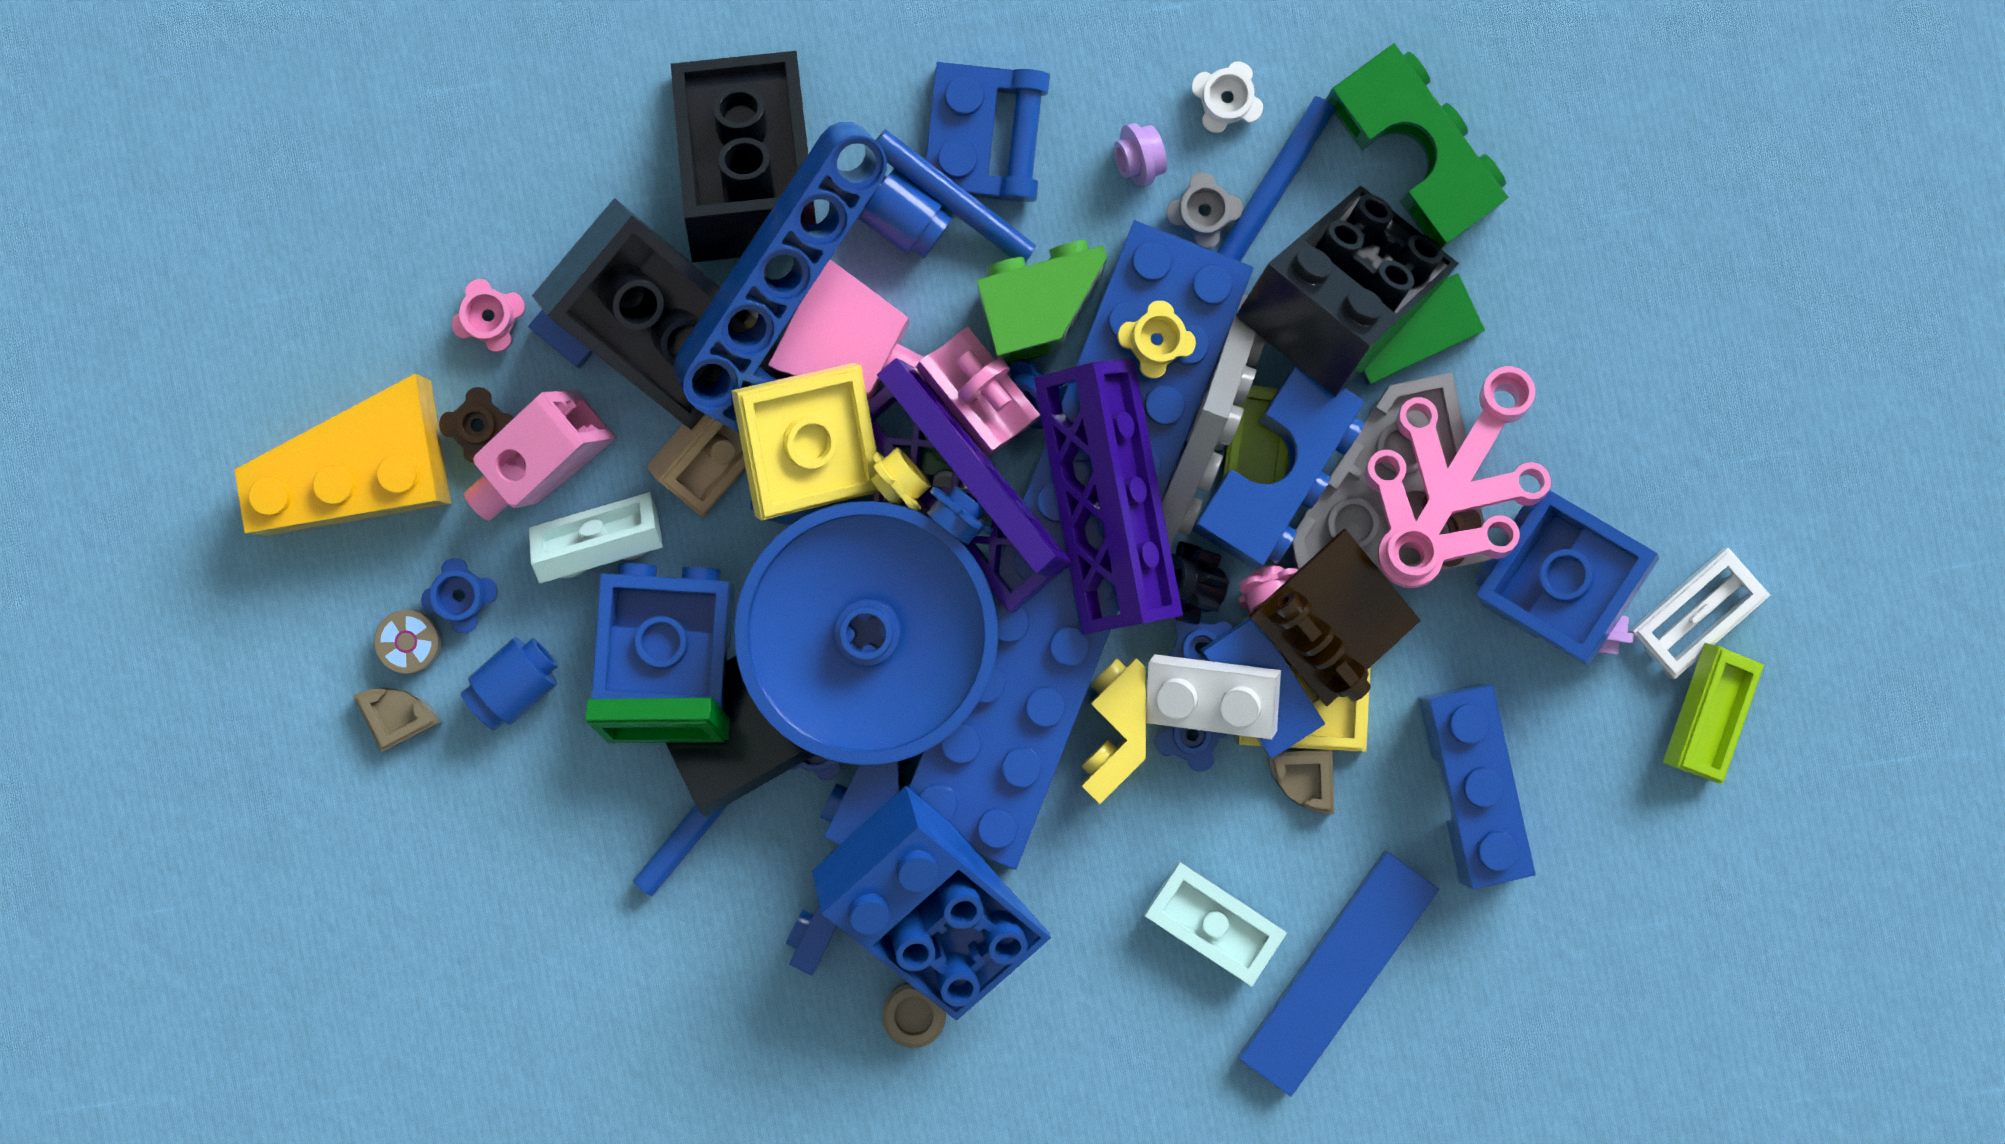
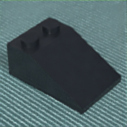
(736, 146)
(634, 305)

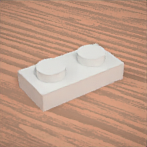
(1213, 696)

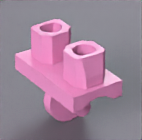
(978, 391)

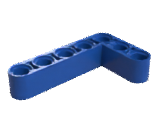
(778, 298)

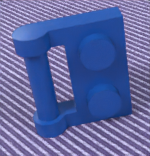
(964, 128)

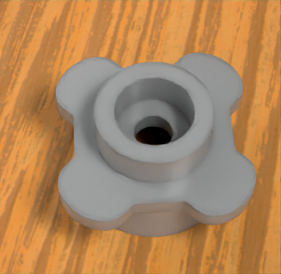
(1204, 192)

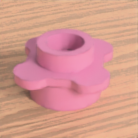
(470, 318)
(1262, 584)

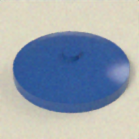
(866, 633)

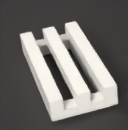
(1658, 648)

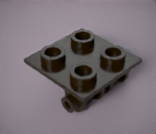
(1335, 619)

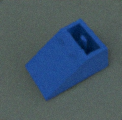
(927, 904)

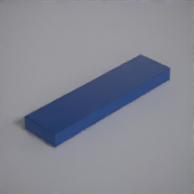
(1338, 973)

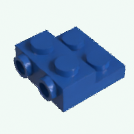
(1565, 577)
(662, 634)

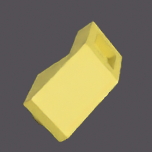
(1123, 704)

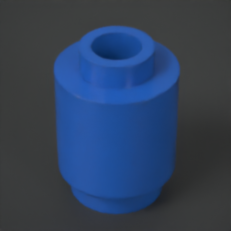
(905, 215)
(510, 682)

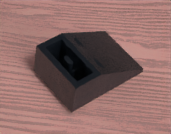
(1345, 289)

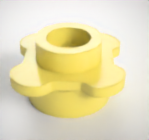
(1175, 339)
(899, 479)

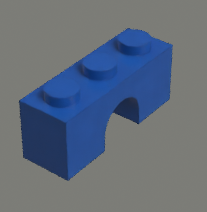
(1254, 517)
(1480, 786)

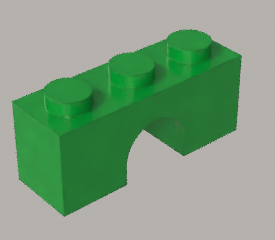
(1393, 98)

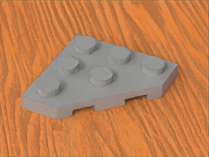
(1212, 427)
(1357, 507)

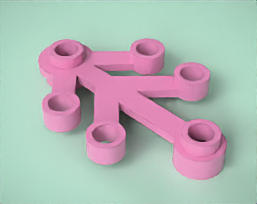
(1450, 489)

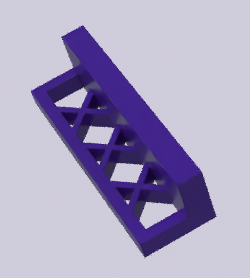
(977, 473)
(1119, 493)

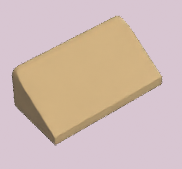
(699, 463)

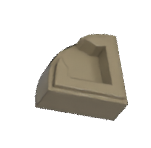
(395, 715)
(1306, 778)

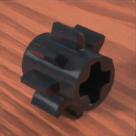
(1199, 581)

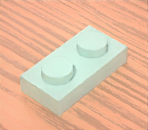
(595, 538)
(1215, 923)

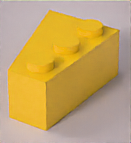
(352, 467)

